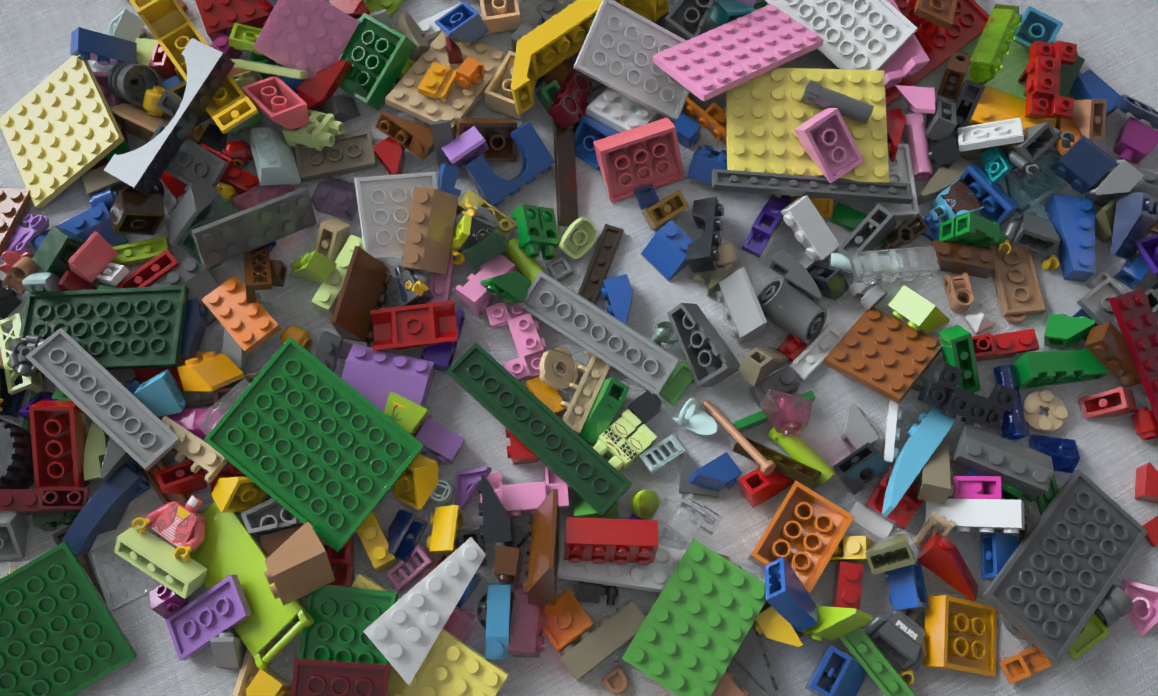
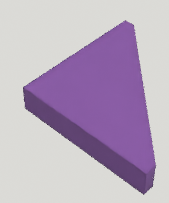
(467, 484)

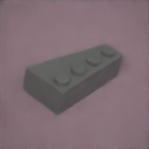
(688, 17)
(702, 346)

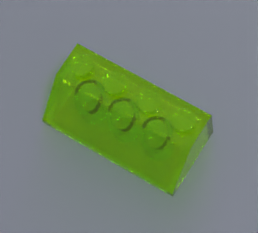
(994, 43)

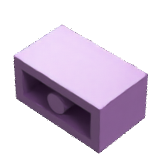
(440, 441)

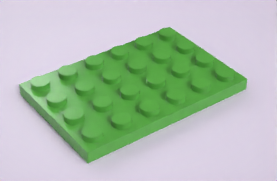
(697, 623)

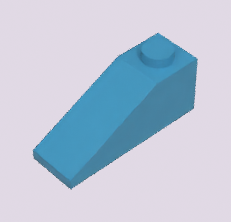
(498, 621)

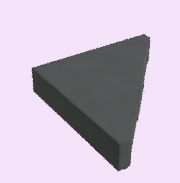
(687, 469)

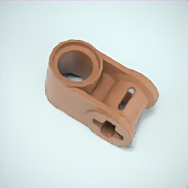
(19, 272)
(958, 288)

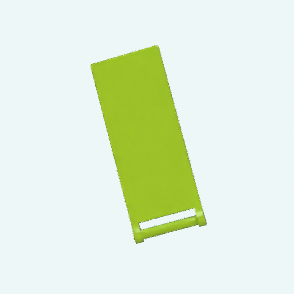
(233, 551)

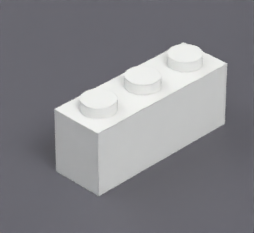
(809, 228)

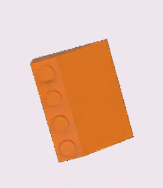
(804, 533)

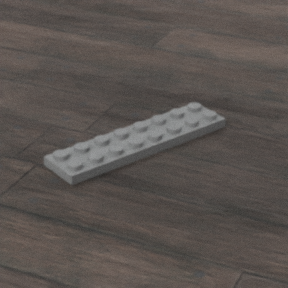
(599, 332)
(103, 399)

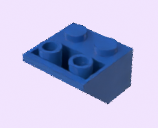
(704, 161)
(836, 674)

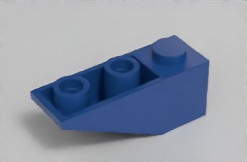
(619, 296)

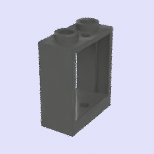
(171, 101)

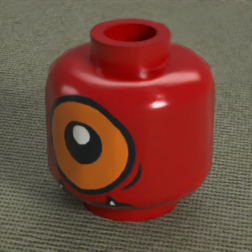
(238, 152)

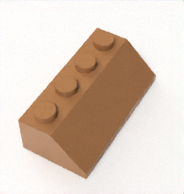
(138, 122)
(430, 231)

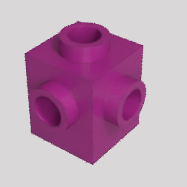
(165, 601)

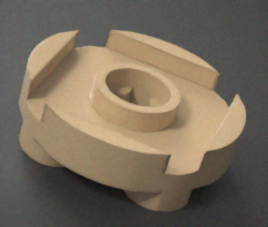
(548, 370)
(1055, 410)

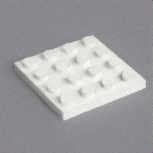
(386, 209)

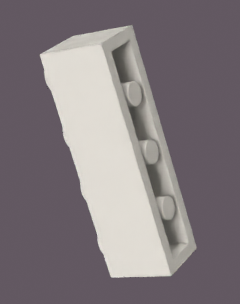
(980, 514)

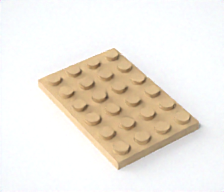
(459, 100)

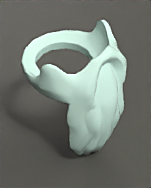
(696, 419)

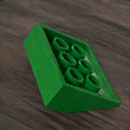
(376, 60)

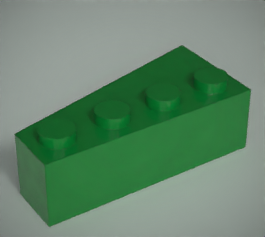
(1057, 368)

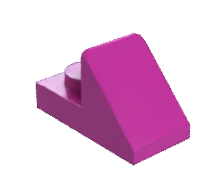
(977, 487)

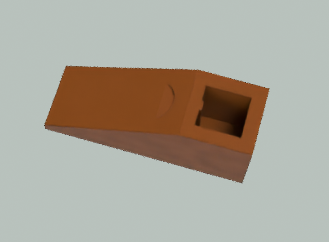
(409, 134)

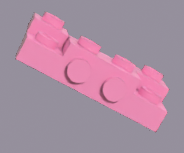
(525, 338)
(527, 497)

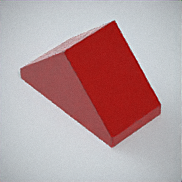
(1146, 483)

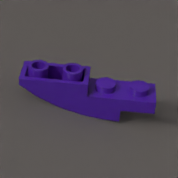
(765, 225)

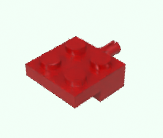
(904, 509)

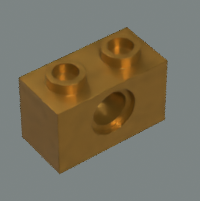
(665, 209)

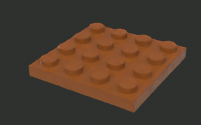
(884, 354)

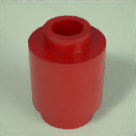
(1145, 423)

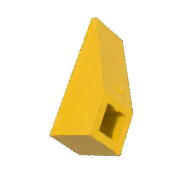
(852, 549)

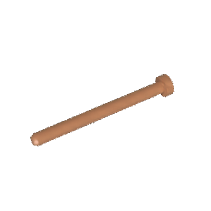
(766, 466)

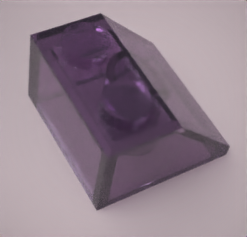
(336, 198)

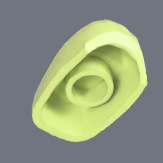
(578, 238)

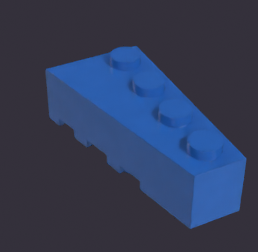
(1075, 223)

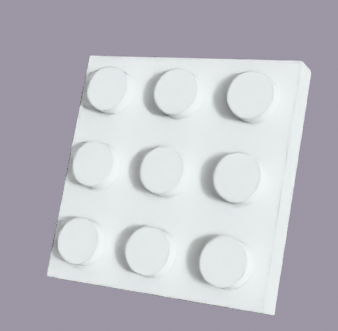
(619, 111)

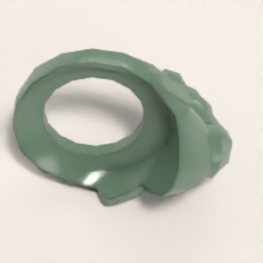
(661, 335)

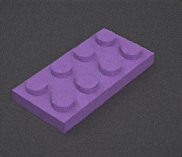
(207, 616)

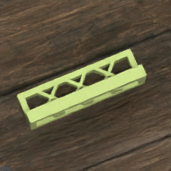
(33, 383)

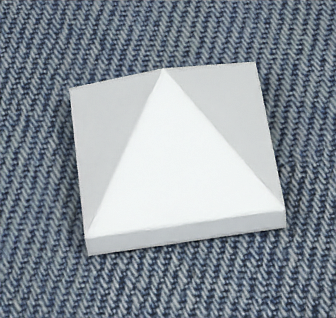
(979, 320)

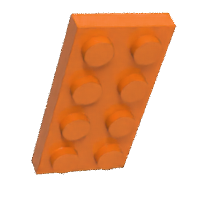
(244, 321)

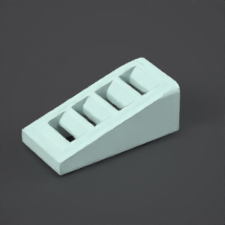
(651, 469)

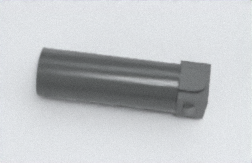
(827, 98)

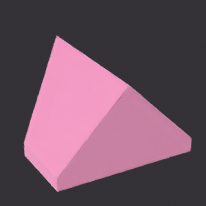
(918, 98)
(1145, 605)

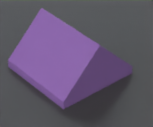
(465, 147)

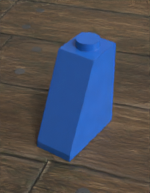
(1093, 87)
(788, 595)

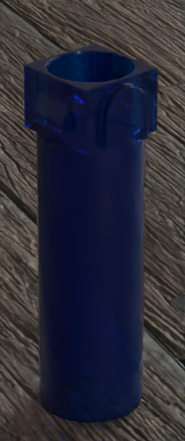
(1013, 422)

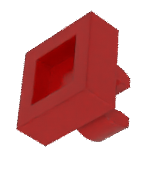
(792, 347)

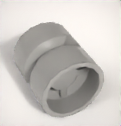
(869, 295)

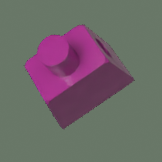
(1135, 141)

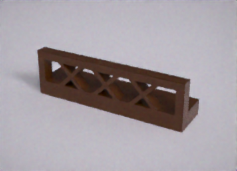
(251, 274)

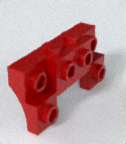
(1044, 80)

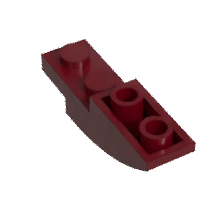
(44, 500)

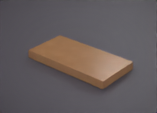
(1017, 282)

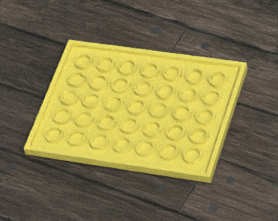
(770, 107)

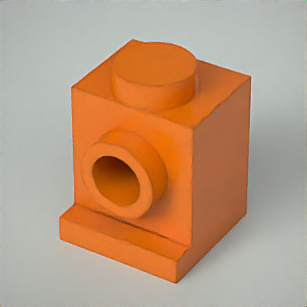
(469, 73)

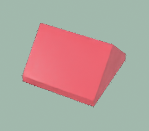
(92, 257)

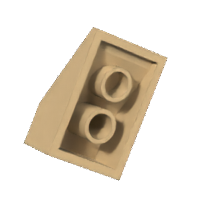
(498, 92)

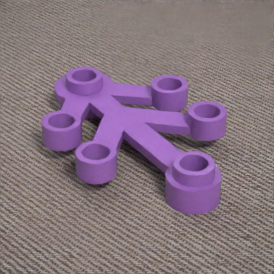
(23, 236)

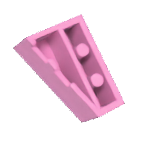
(475, 296)

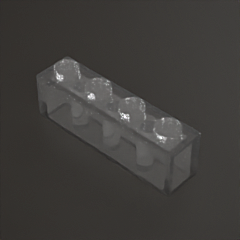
(894, 265)

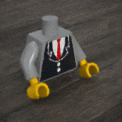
(481, 223)

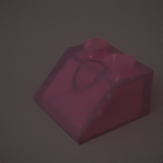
(787, 412)

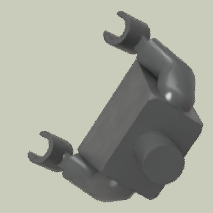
(1036, 141)

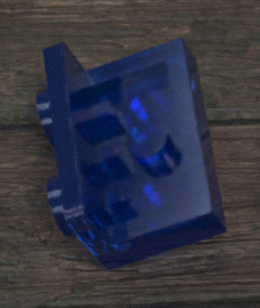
(1062, 451)

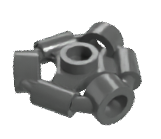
(21, 348)

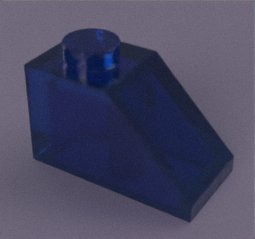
(405, 534)

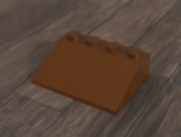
(361, 291)
(543, 552)

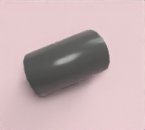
(792, 310)

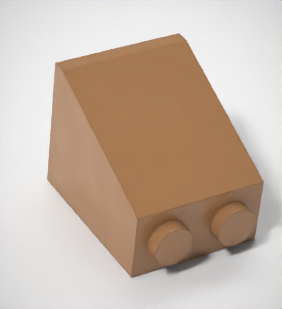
(298, 566)

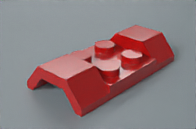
(414, 326)

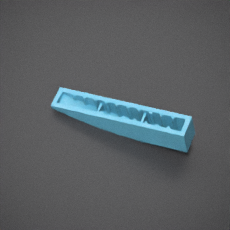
(915, 454)

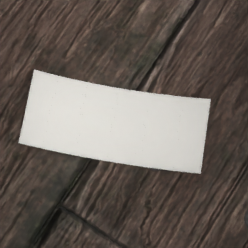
(871, 521)

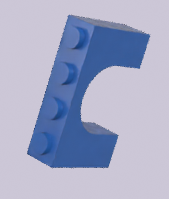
(535, 160)

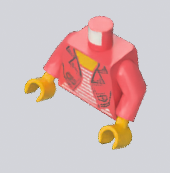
(178, 524)

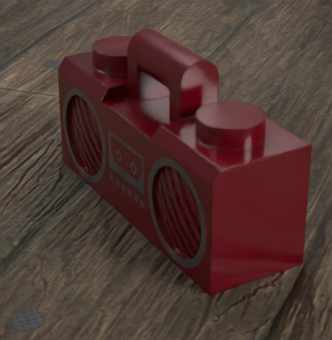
(571, 99)

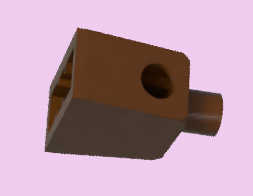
(956, 67)

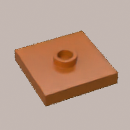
(566, 621)

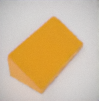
(547, 395)

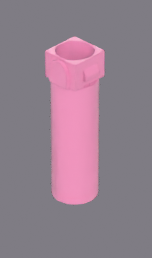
(918, 146)

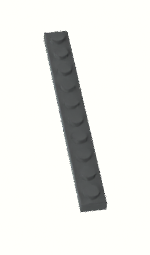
(811, 186)

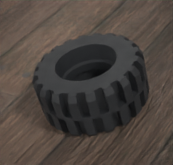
(15, 456)

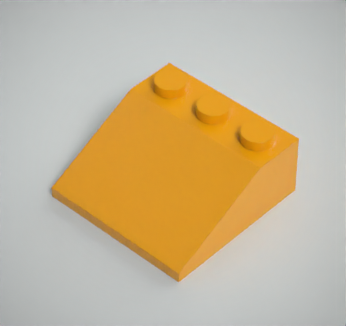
(960, 636)

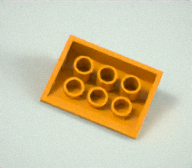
(999, 106)

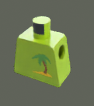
(405, 412)

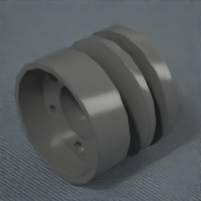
(131, 80)

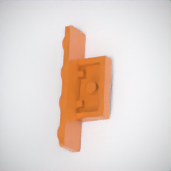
(712, 118)

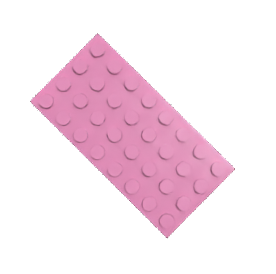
(737, 51)

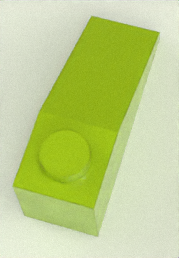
(836, 622)

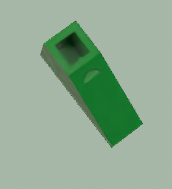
(604, 409)

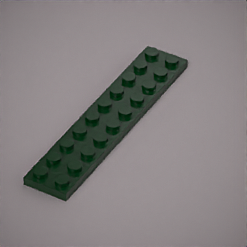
(539, 429)

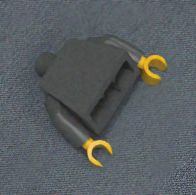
(1033, 235)

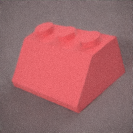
(278, 102)

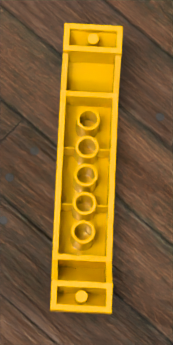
(173, 32)
(560, 39)

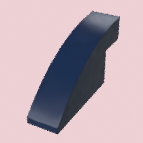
(103, 510)

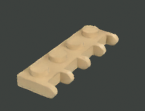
(585, 392)
(196, 450)

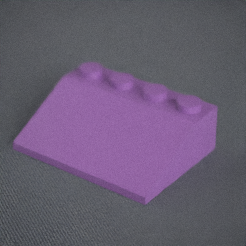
(383, 372)

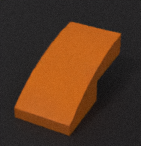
(1024, 664)

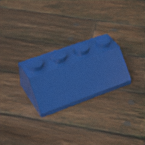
(85, 225)

